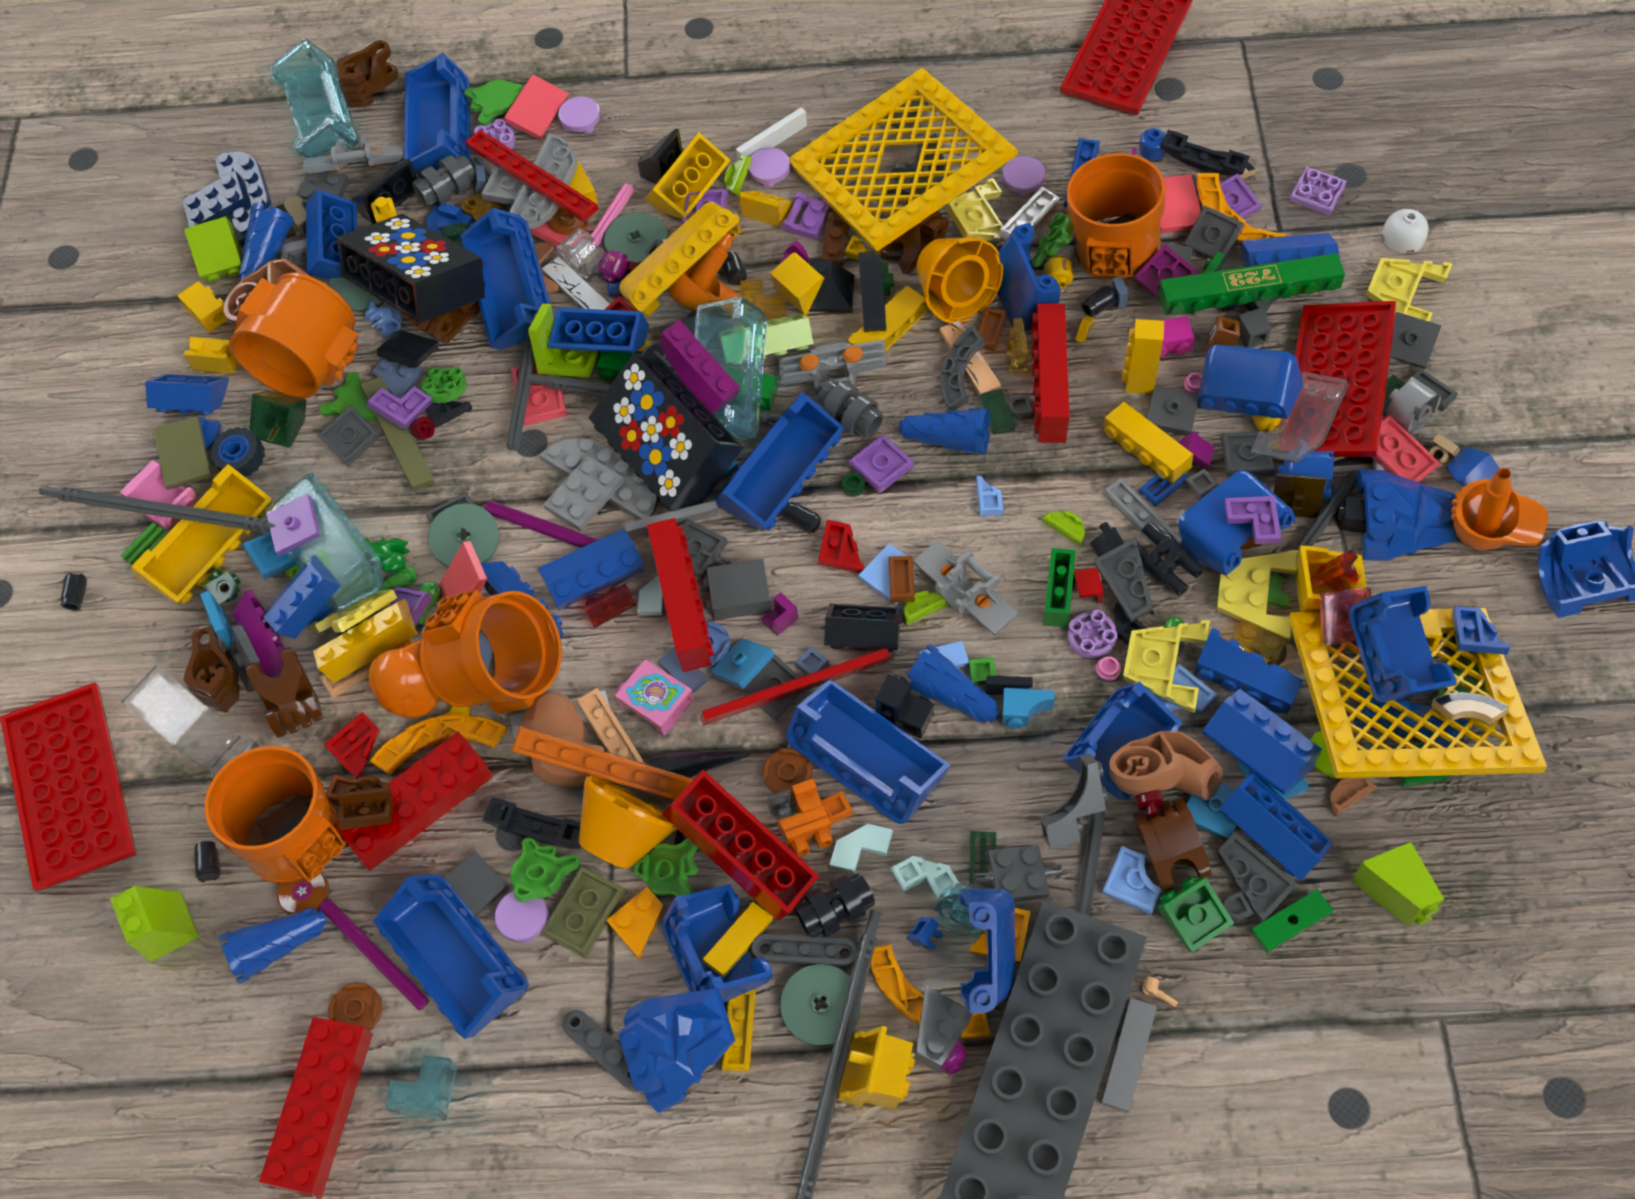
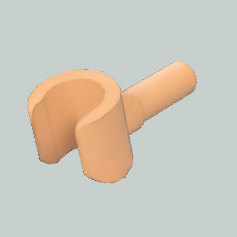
(1150, 988)

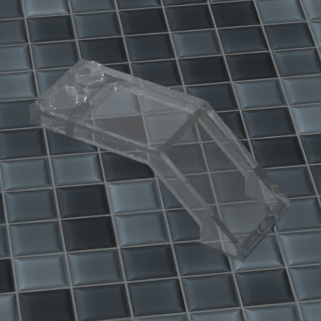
(1307, 422)
(186, 721)

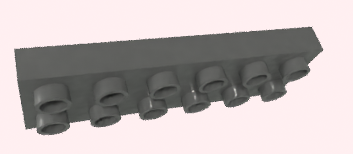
(1046, 1060)

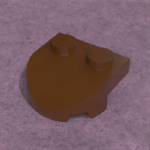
(365, 804)

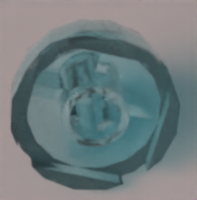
(951, 912)

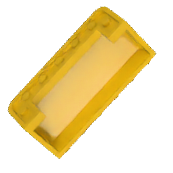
(677, 256)
(197, 548)

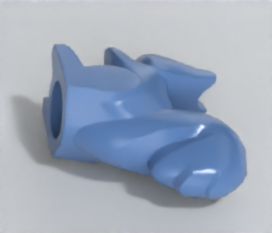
(385, 318)

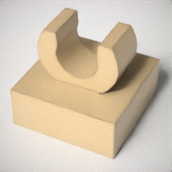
(1444, 445)

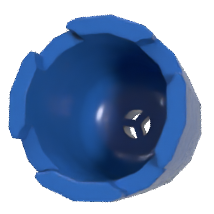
(1315, 465)

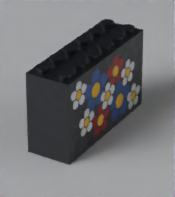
(411, 267)
(665, 432)

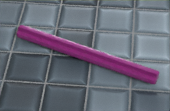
(538, 524)
(374, 954)

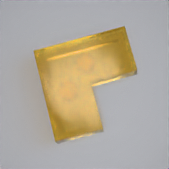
(771, 305)

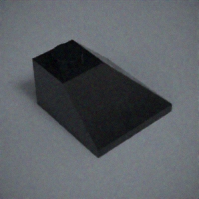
(660, 157)
(836, 289)

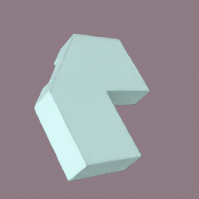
(651, 599)
(867, 838)
(917, 870)

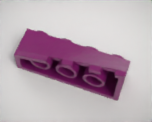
(698, 368)
(263, 638)

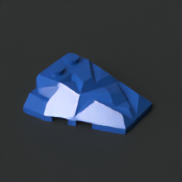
(1403, 515)
(673, 1042)

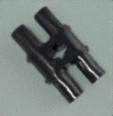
(1177, 555)

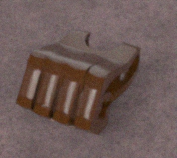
(366, 74)
(916, 240)
(449, 324)
(208, 684)
(287, 698)
(1171, 840)

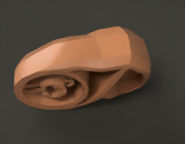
(270, 271)
(557, 716)
(1165, 763)

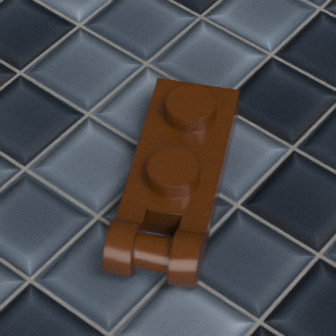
(835, 239)

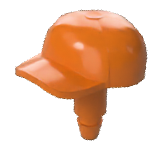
(699, 282)
(1494, 515)
(400, 683)

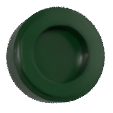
(853, 484)

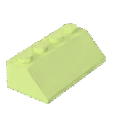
(787, 333)

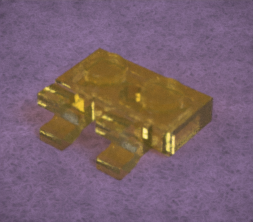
(1017, 346)
(1259, 641)

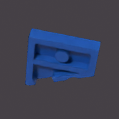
(1475, 632)

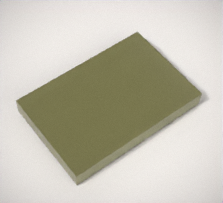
(182, 452)
(583, 912)

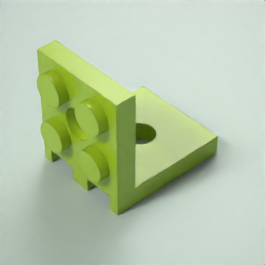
(557, 361)

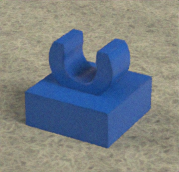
(923, 931)

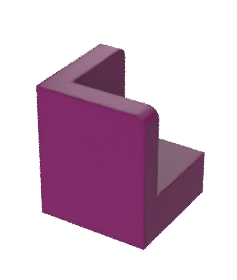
(781, 615)

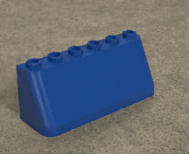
(436, 113)
(510, 276)
(780, 464)
(865, 751)
(450, 953)

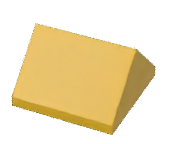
(764, 207)
(797, 282)

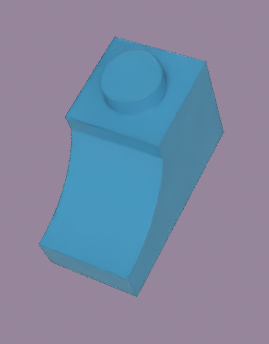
(1022, 704)

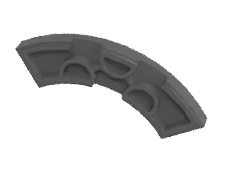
(955, 366)

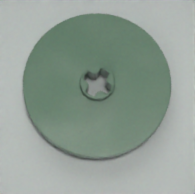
(629, 227)
(354, 296)
(460, 518)
(799, 1008)

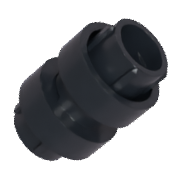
(852, 899)

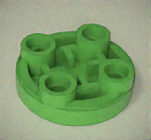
(444, 384)

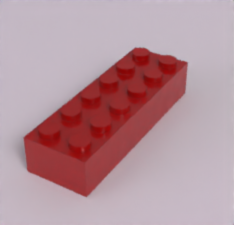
(1050, 373)
(681, 594)
(421, 798)
(741, 845)
(316, 1107)

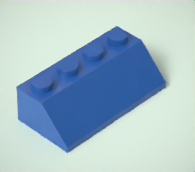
(326, 220)
(1287, 248)
(598, 330)
(591, 569)
(503, 579)
(1262, 741)
(1276, 826)

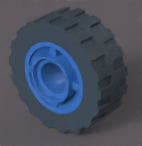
(238, 449)

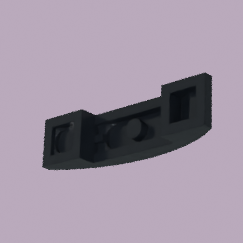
(1203, 158)
(872, 291)
(532, 825)

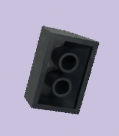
(393, 184)
(862, 627)

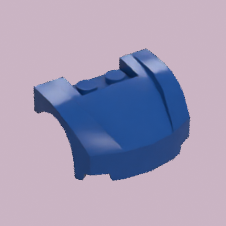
(1586, 566)

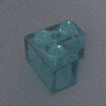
(429, 1096)

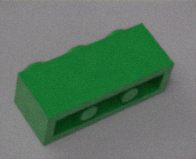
(1059, 587)

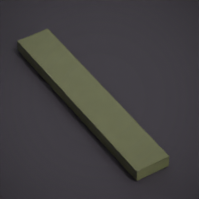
(401, 443)

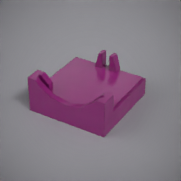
(1161, 266)

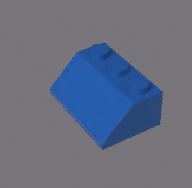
(186, 393)
(301, 598)

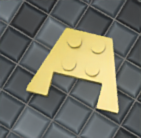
(974, 214)
(1399, 279)
(1245, 591)
(355, 612)
(1154, 657)

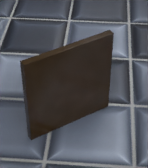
(1300, 493)

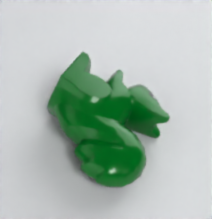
(390, 553)

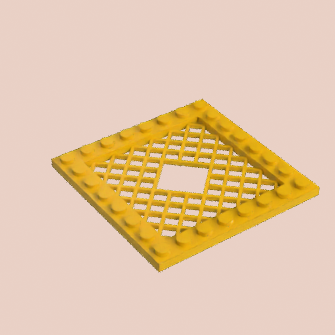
(877, 232)
(1354, 761)

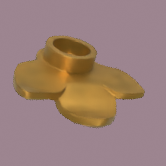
(478, 207)

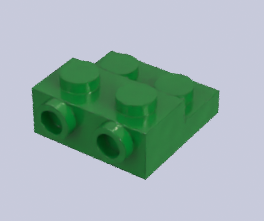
(1194, 912)

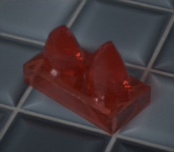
(1336, 569)
(609, 605)

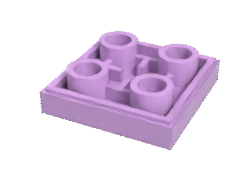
(1318, 191)

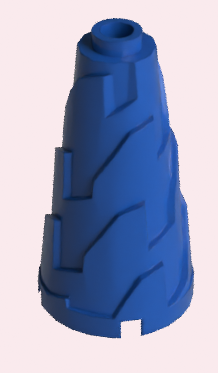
(263, 237)
(953, 430)
(941, 681)
(260, 945)

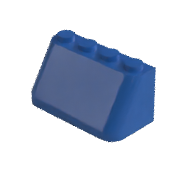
(1250, 381)

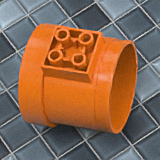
(1111, 188)
(294, 335)
(522, 642)
(253, 784)

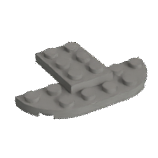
(556, 159)
(594, 478)

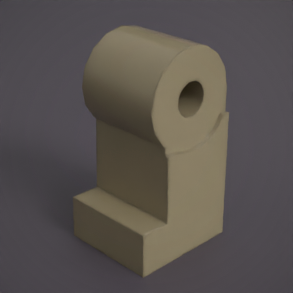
(296, 208)

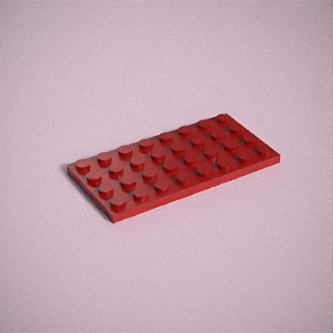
(1125, 52)
(1355, 346)
(67, 787)

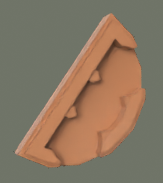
(1348, 792)

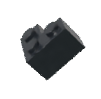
(902, 708)

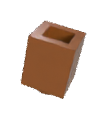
(1223, 332)

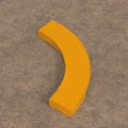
(1213, 197)
(435, 731)
(909, 999)

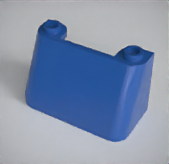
(1020, 287)
(1205, 526)
(1396, 645)
(1125, 717)
(995, 913)
(694, 927)

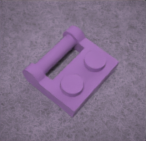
(812, 219)

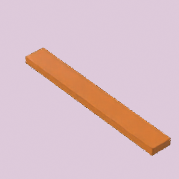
(599, 764)

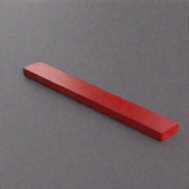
(532, 176)
(794, 686)

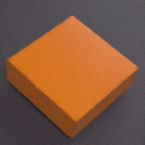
(837, 807)

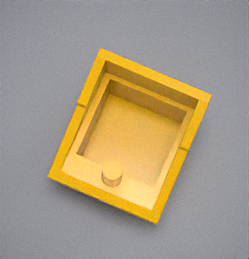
(1308, 561)
(876, 1069)

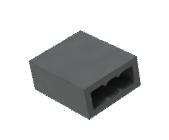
(737, 589)

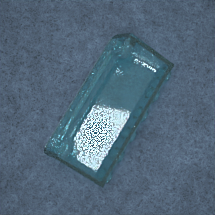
(736, 337)
(338, 548)

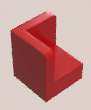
(1088, 584)

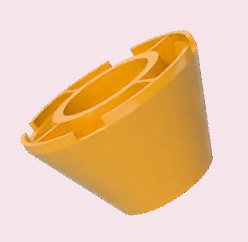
(959, 276)
(619, 824)

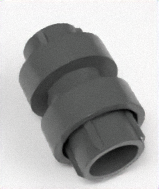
(436, 185)
(856, 413)

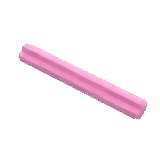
(612, 213)

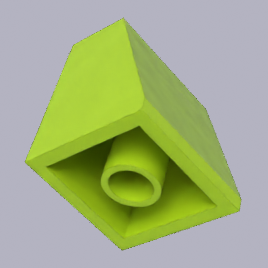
(215, 249)
(1400, 885)
(154, 920)

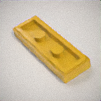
(737, 940)
(741, 1018)

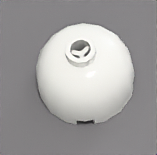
(1405, 230)

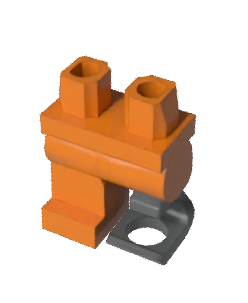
(806, 825)

